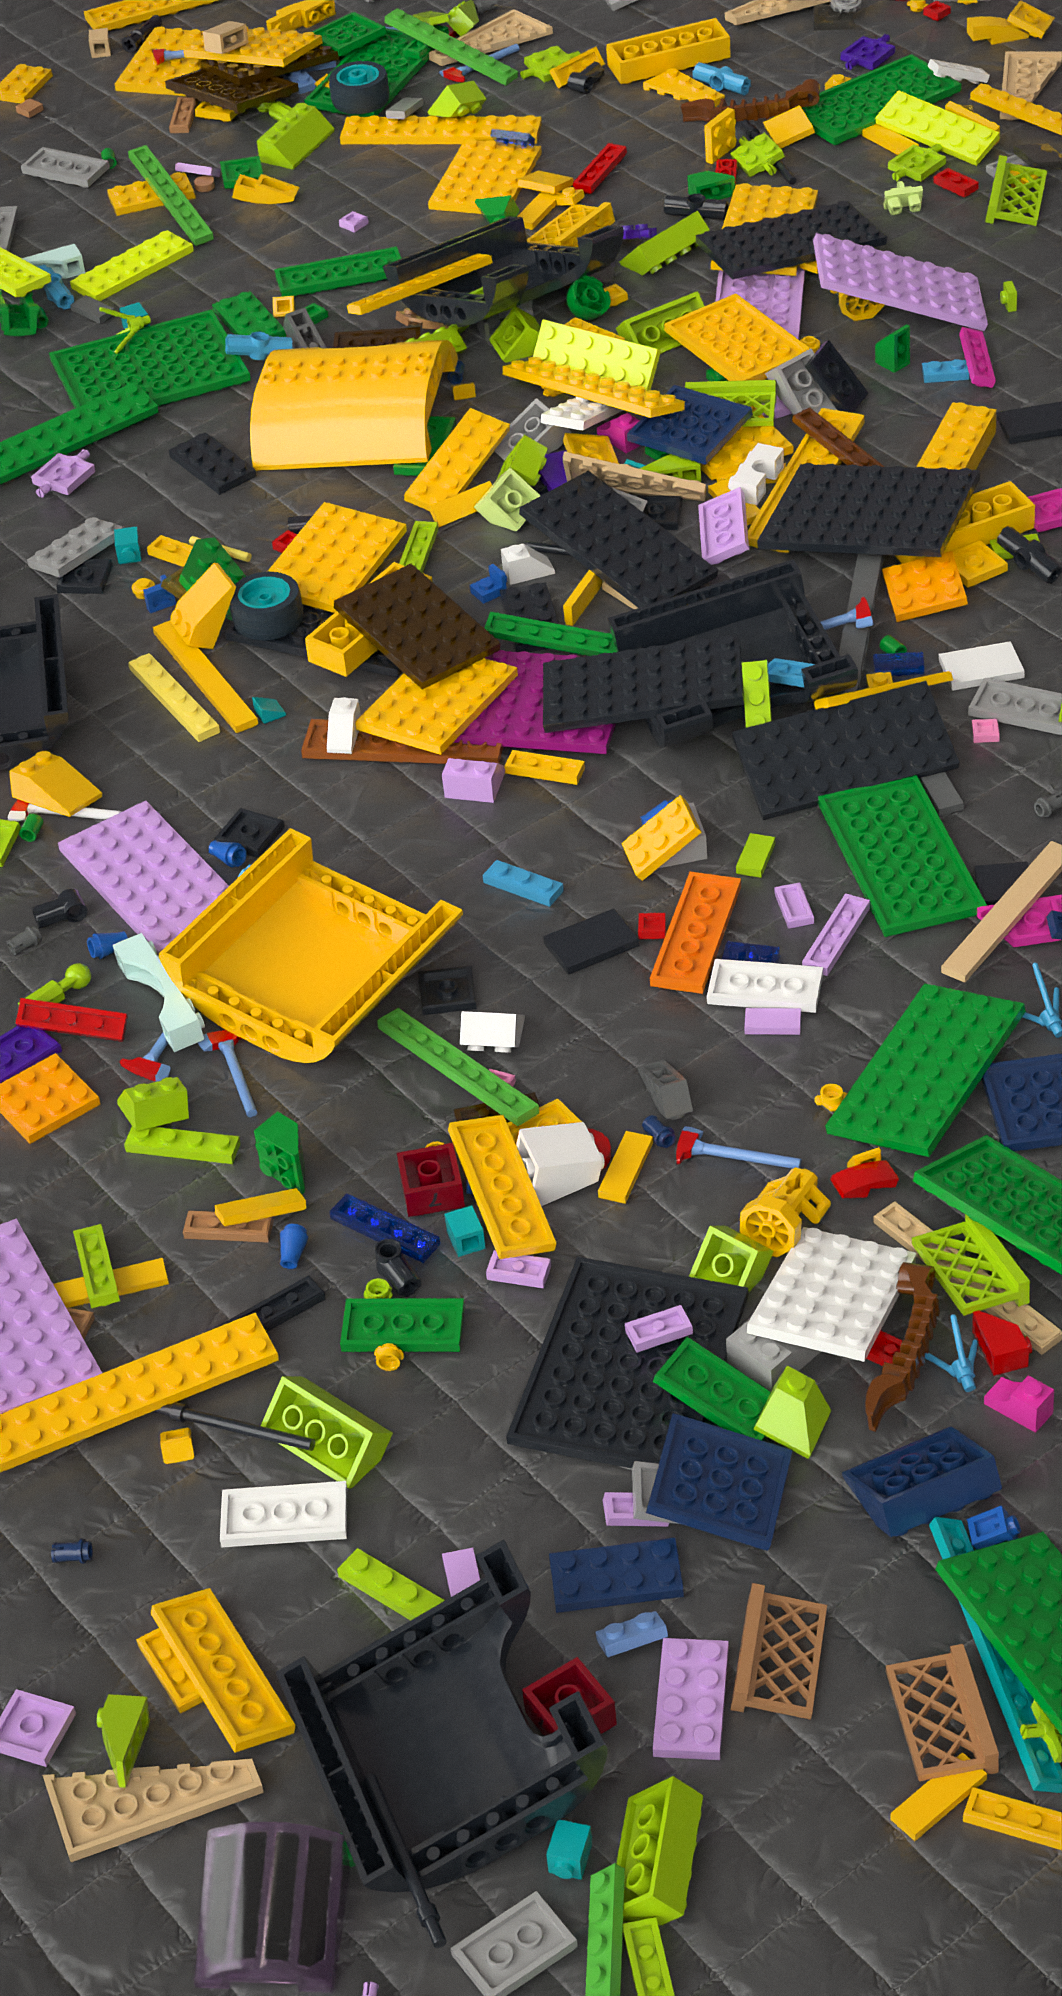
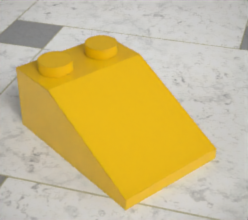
(204, 608)
(52, 784)

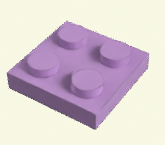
(33, 1727)

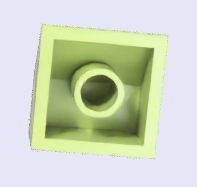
(503, 500)

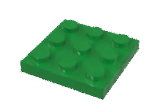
(350, 33)

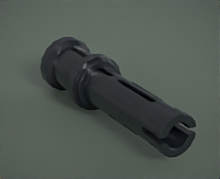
(138, 36)

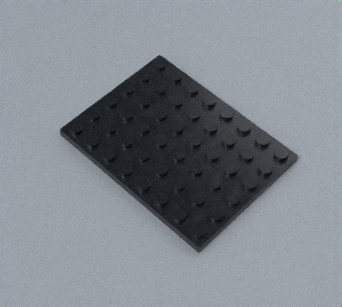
(869, 510)
(588, 1383)

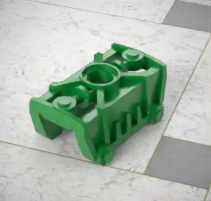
(19, 323)

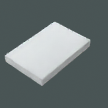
(975, 664)

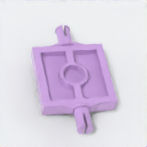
(63, 473)

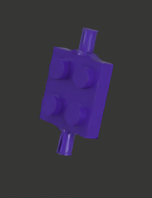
(867, 52)
(641, 231)

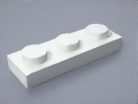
(958, 71)

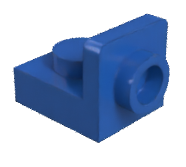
(489, 587)
(158, 598)
(992, 1528)

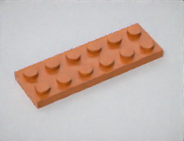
(695, 932)

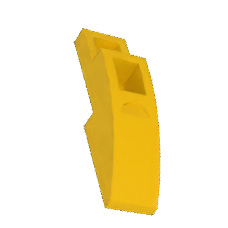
(301, 14)

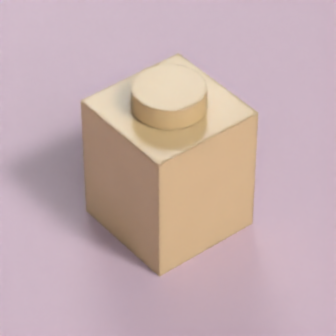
(99, 43)

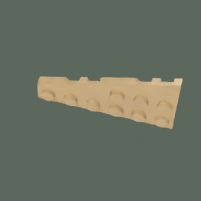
(766, 8)
(498, 34)
(1027, 74)
(632, 479)
(101, 1815)

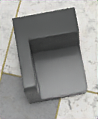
(488, 327)

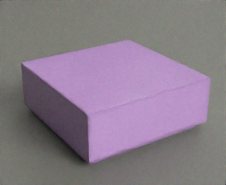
(353, 221)

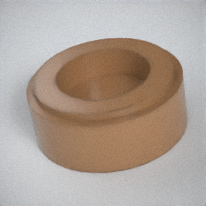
(204, 183)

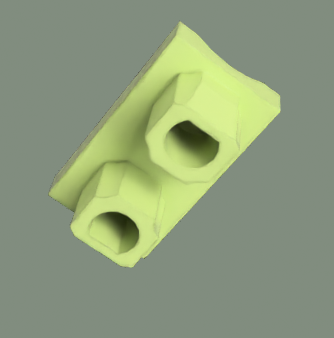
(902, 197)

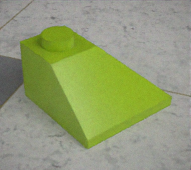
(794, 1412)

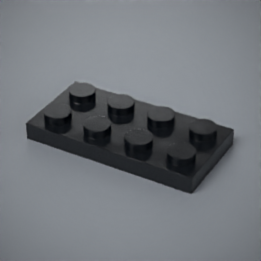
(212, 463)
(529, 602)

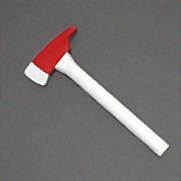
(21, 810)

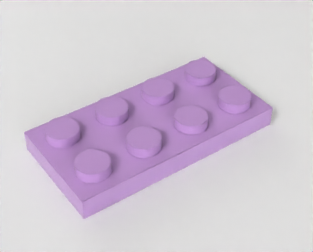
(723, 526)
(691, 1699)

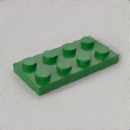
(247, 315)
(438, 431)
(405, 1322)
(713, 1388)

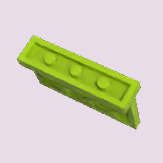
(1001, 190)
(744, 392)
(991, 1257)

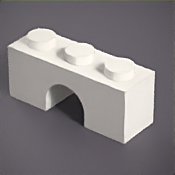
(761, 463)

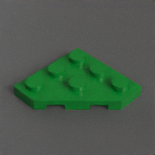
(202, 556)

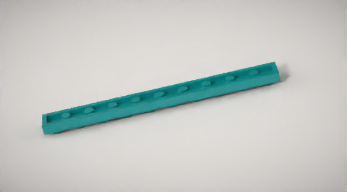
(1010, 1692)

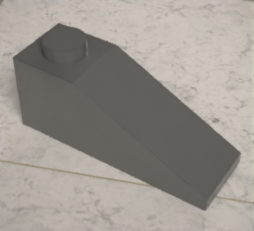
(302, 330)
(667, 1089)

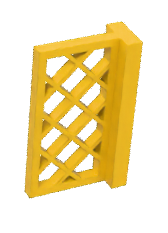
(574, 223)

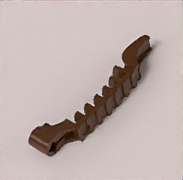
(802, 95)
(899, 1377)

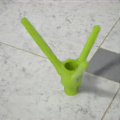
(134, 325)

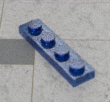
(382, 1225)

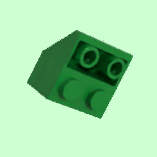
(281, 1151)

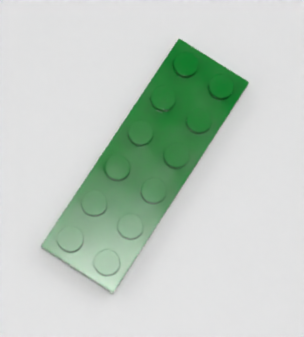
(335, 272)

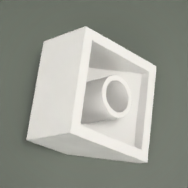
(491, 1029)

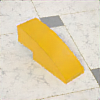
(994, 29)
(264, 190)

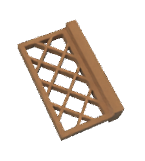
(751, 1655)
(967, 1701)

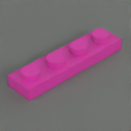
(977, 357)

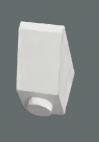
(524, 564)
(341, 725)

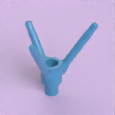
(1050, 1016)
(963, 1367)

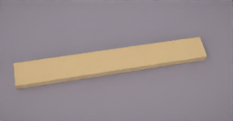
(1005, 914)
(903, 1226)

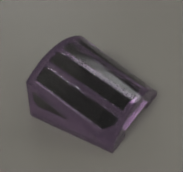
(272, 1906)

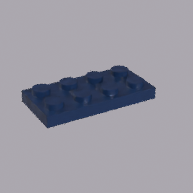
(616, 1575)

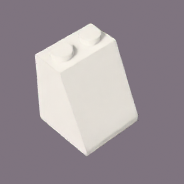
(559, 1159)

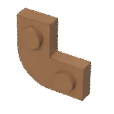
(408, 318)

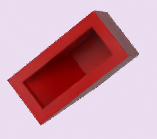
(1001, 1343)

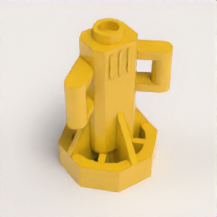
(861, 313)
(779, 1208)

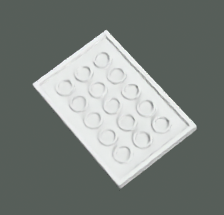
(831, 1294)

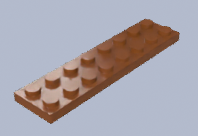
(375, 748)

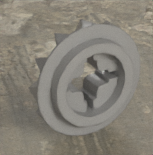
(845, 5)

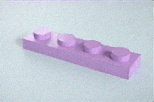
(837, 933)

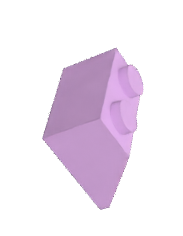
(472, 780)

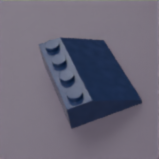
(924, 1480)

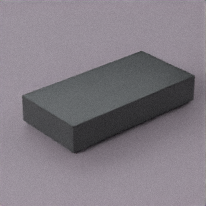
(90, 307)
(942, 793)

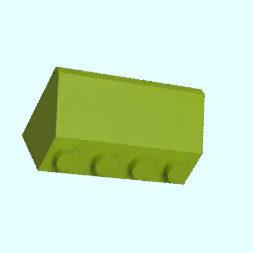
(294, 137)
(666, 245)
(648, 327)
(344, 1438)
(659, 1850)

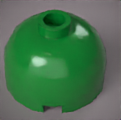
(588, 299)

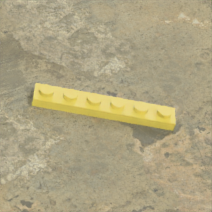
(174, 697)

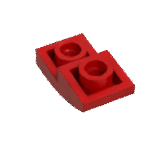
(727, 166)
(859, 1179)

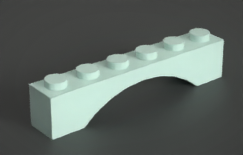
(64, 261)
(178, 1018)

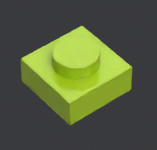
(1009, 296)

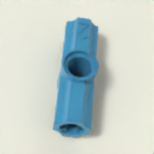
(721, 78)
(56, 290)
(256, 345)

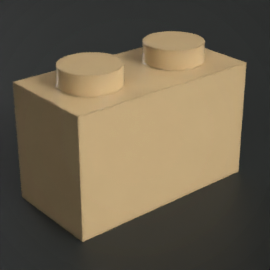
(225, 37)

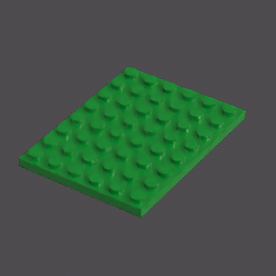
(165, 360)

